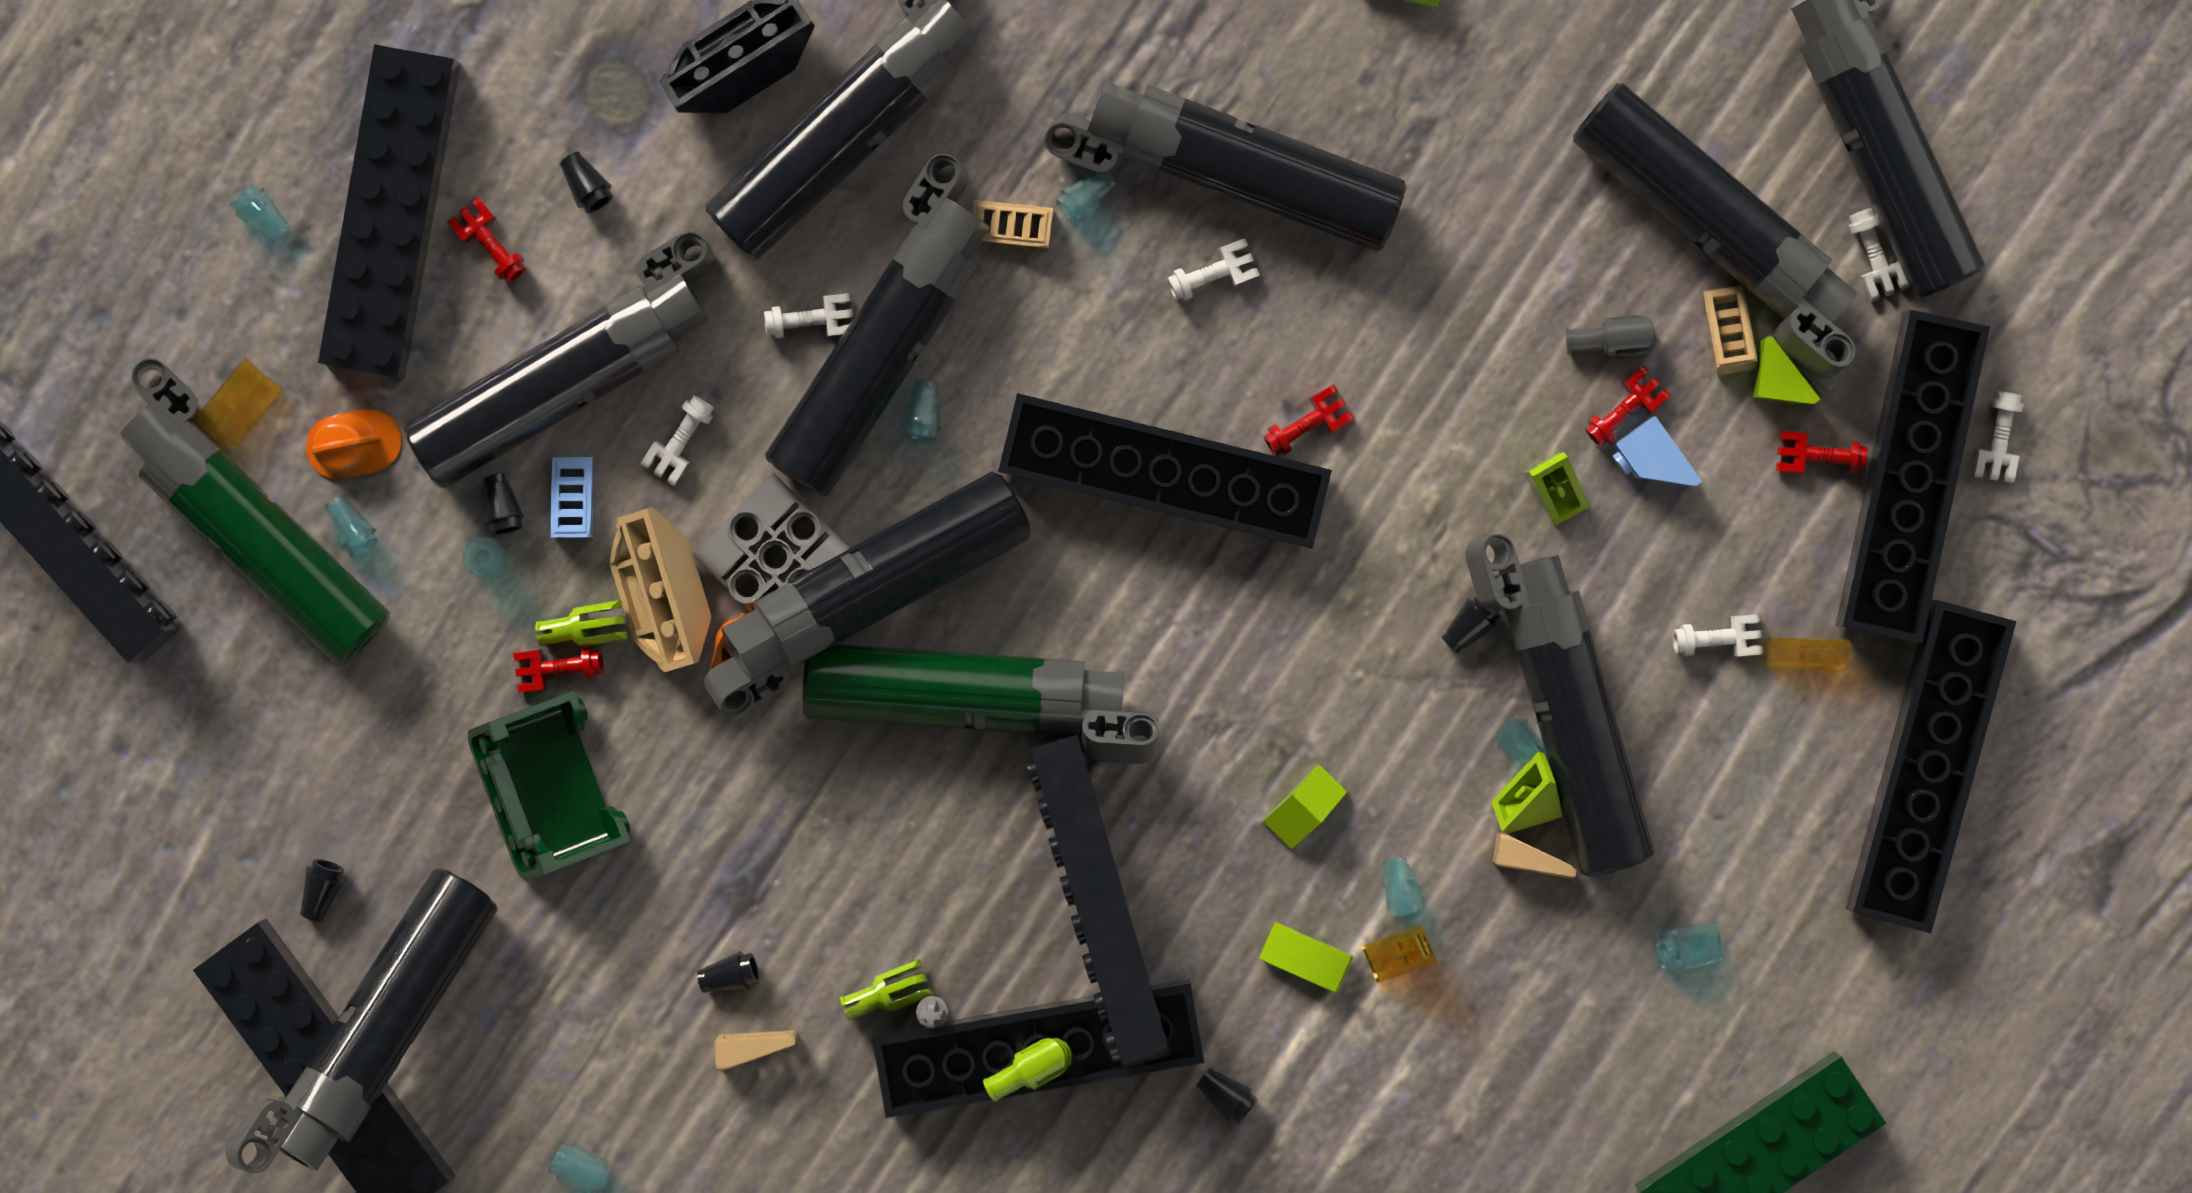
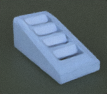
(587, 527)

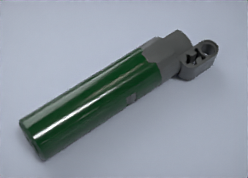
(245, 525)
(978, 695)

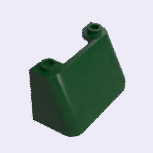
(545, 787)

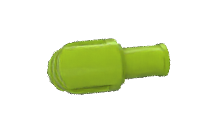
(579, 627)
(881, 994)
(1031, 1068)

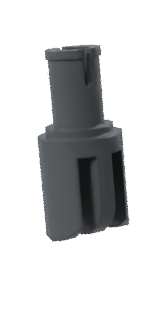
(1616, 337)

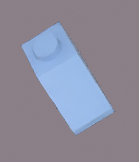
(1653, 456)

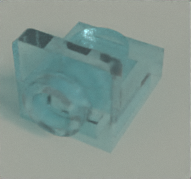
(1689, 946)

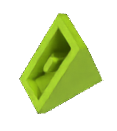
(1779, 378)
(1557, 488)
(1528, 797)
(1305, 806)

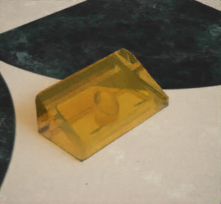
(238, 404)
(1807, 653)

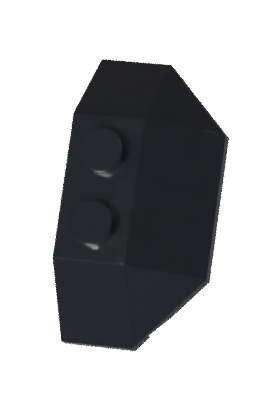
(738, 56)

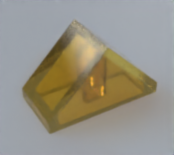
(1399, 953)

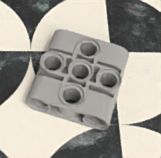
(766, 507)

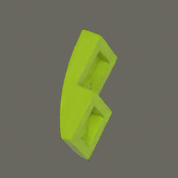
(1306, 957)

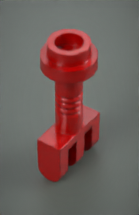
(509, 266)
(1602, 430)
(1279, 440)
(1854, 457)
(589, 663)

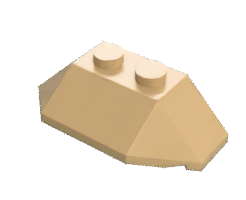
(660, 589)

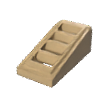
(1045, 223)
(1737, 363)
(1521, 856)
(744, 1047)

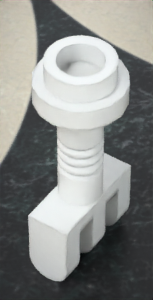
(1882, 272)
(1182, 285)
(777, 322)
(697, 411)
(1997, 456)
(1686, 640)

